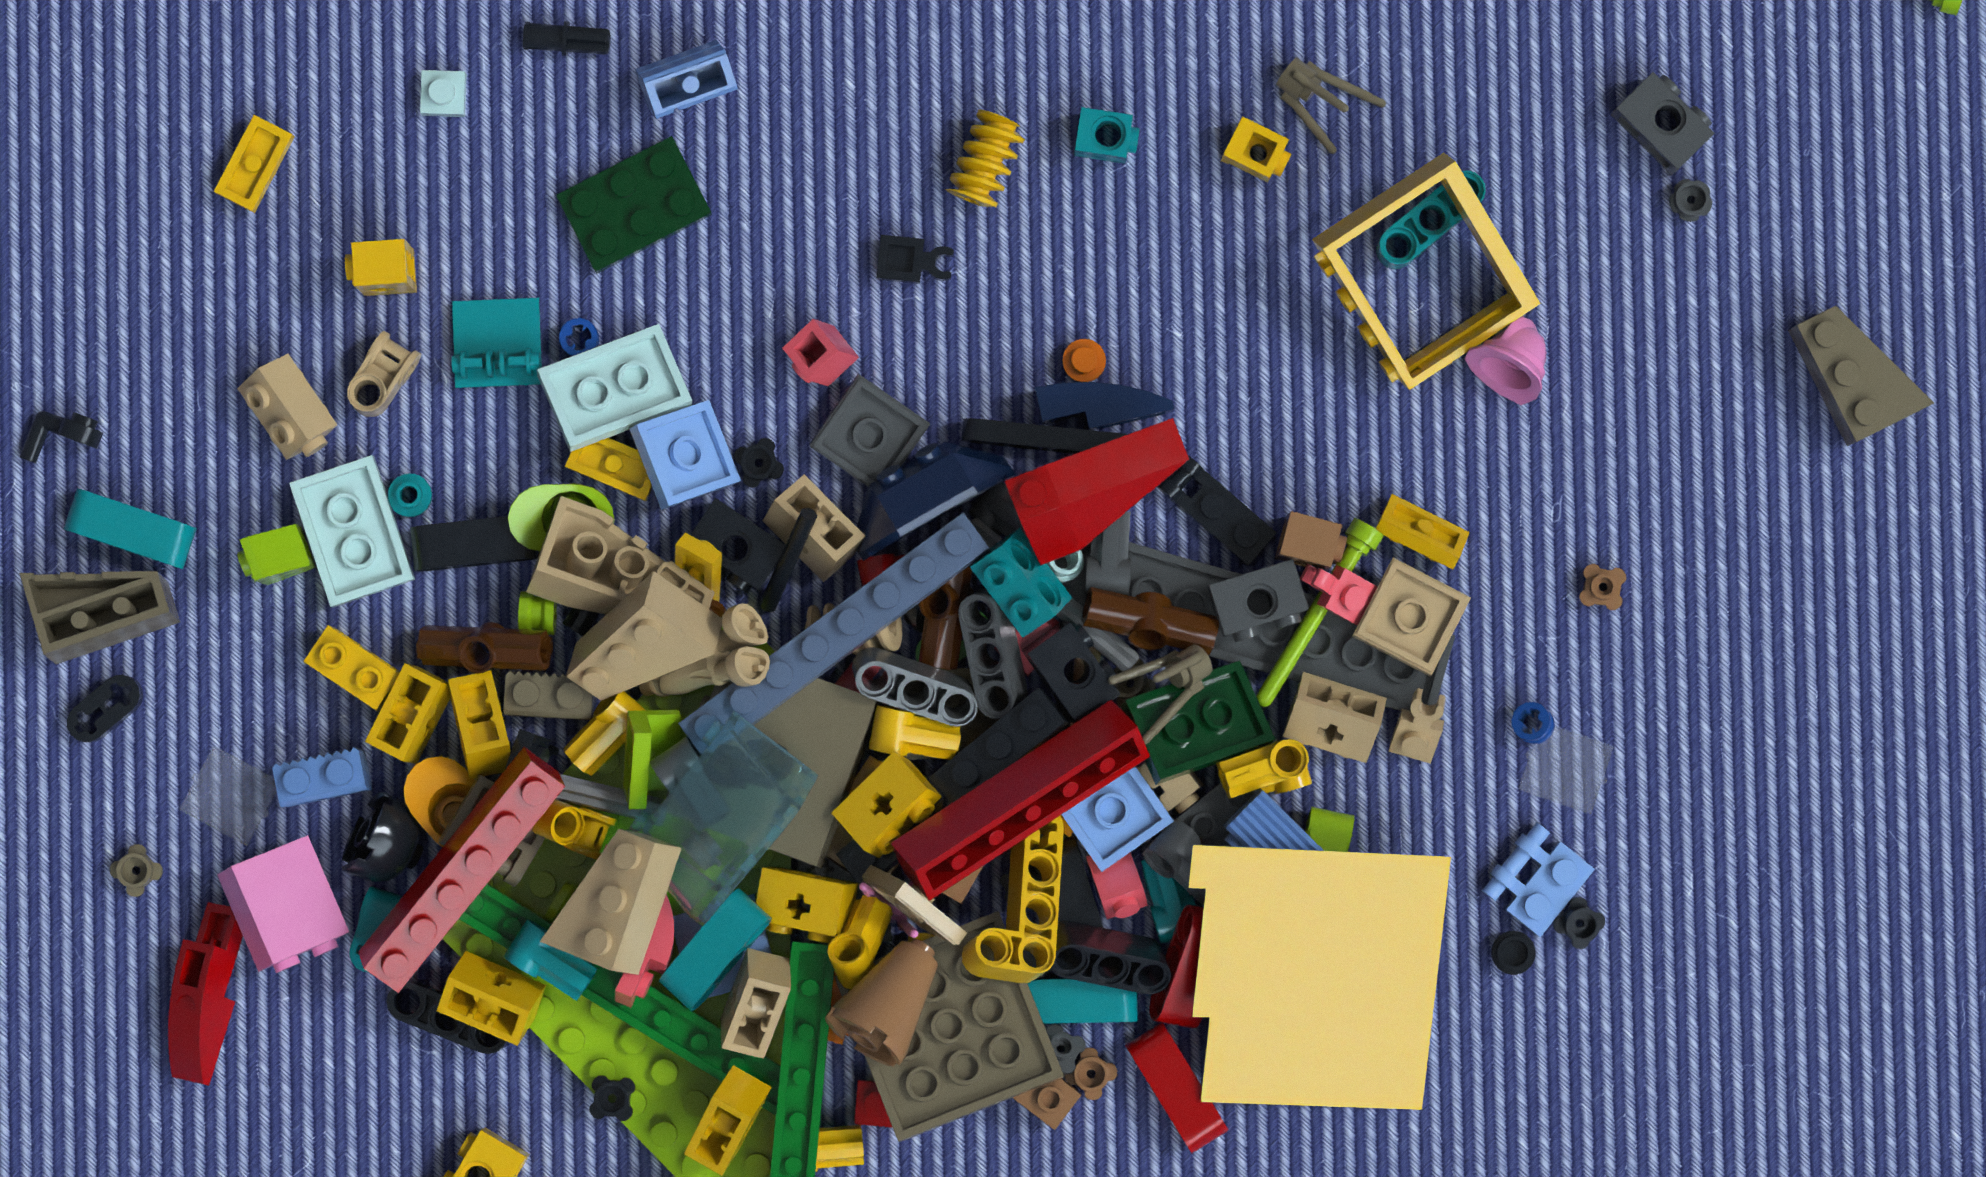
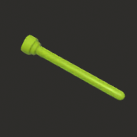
(1359, 542)

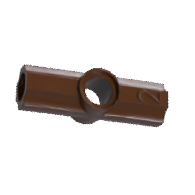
(1149, 620)
(942, 626)
(507, 647)

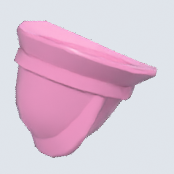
(1511, 361)

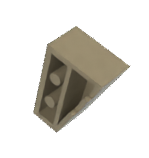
(1855, 376)
(95, 611)

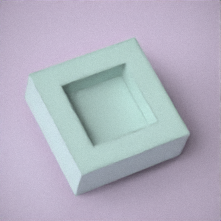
(443, 93)

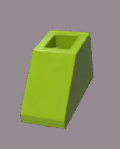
(275, 554)

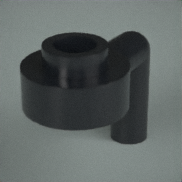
(78, 429)

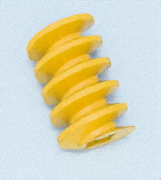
(985, 159)

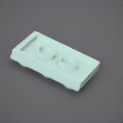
(614, 387)
(352, 531)

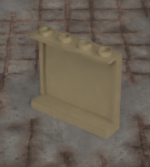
(828, 733)

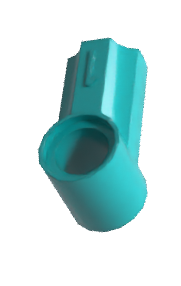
(1167, 900)
(555, 966)

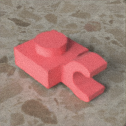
(1342, 591)

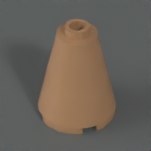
(887, 1003)

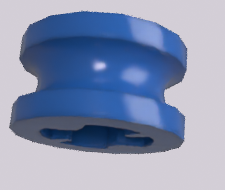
(567, 332)
(1544, 716)

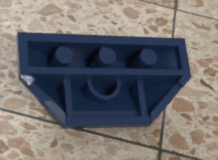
(924, 490)

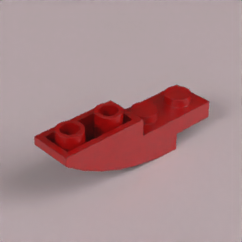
(197, 999)

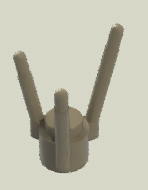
(1302, 81)
(1182, 669)

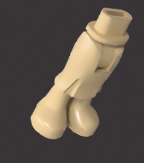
(742, 666)

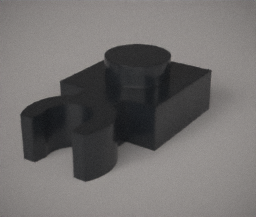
(904, 260)
(535, 743)

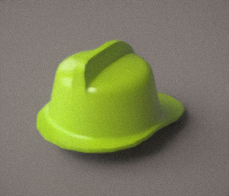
(534, 508)

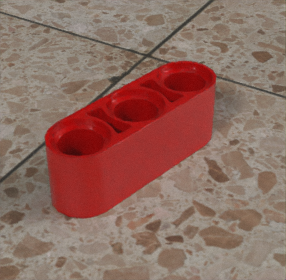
(1176, 1001)
(1176, 1087)

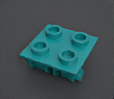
(496, 342)

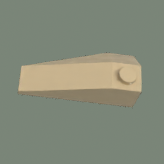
(596, 564)

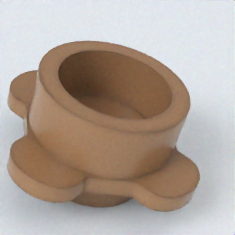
(1593, 595)
(1091, 1086)

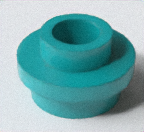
(423, 499)

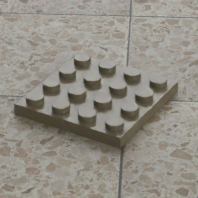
(970, 1046)

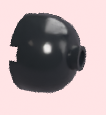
(383, 841)

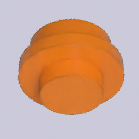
(1084, 360)

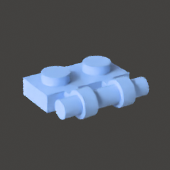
(1548, 888)

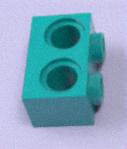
(1019, 584)

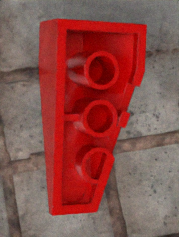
(1086, 492)

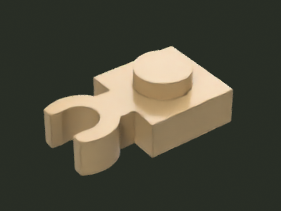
(1418, 729)

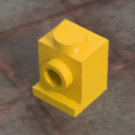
(1251, 135)

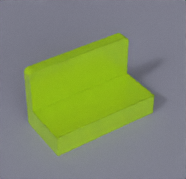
(646, 737)

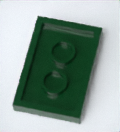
(634, 205)
(1207, 729)

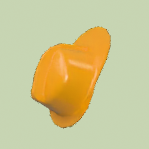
(435, 793)

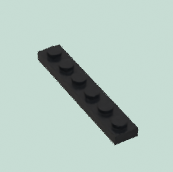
(1001, 745)

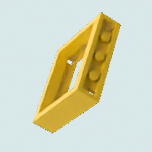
(1470, 333)

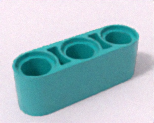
(1415, 234)
(130, 528)
(715, 950)
(1082, 1002)

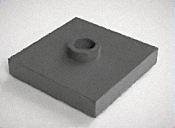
(868, 431)

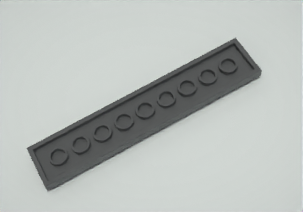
(1329, 654)

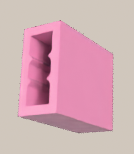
(284, 905)

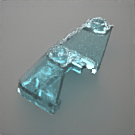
(726, 812)

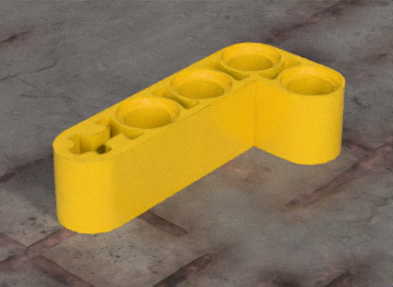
(1020, 931)

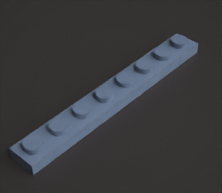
(846, 627)

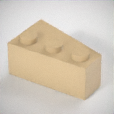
(644, 638)
(617, 903)

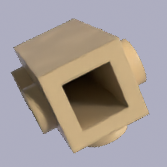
(288, 407)

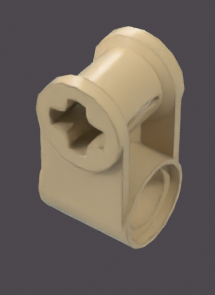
(383, 373)

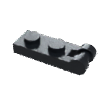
(1218, 512)

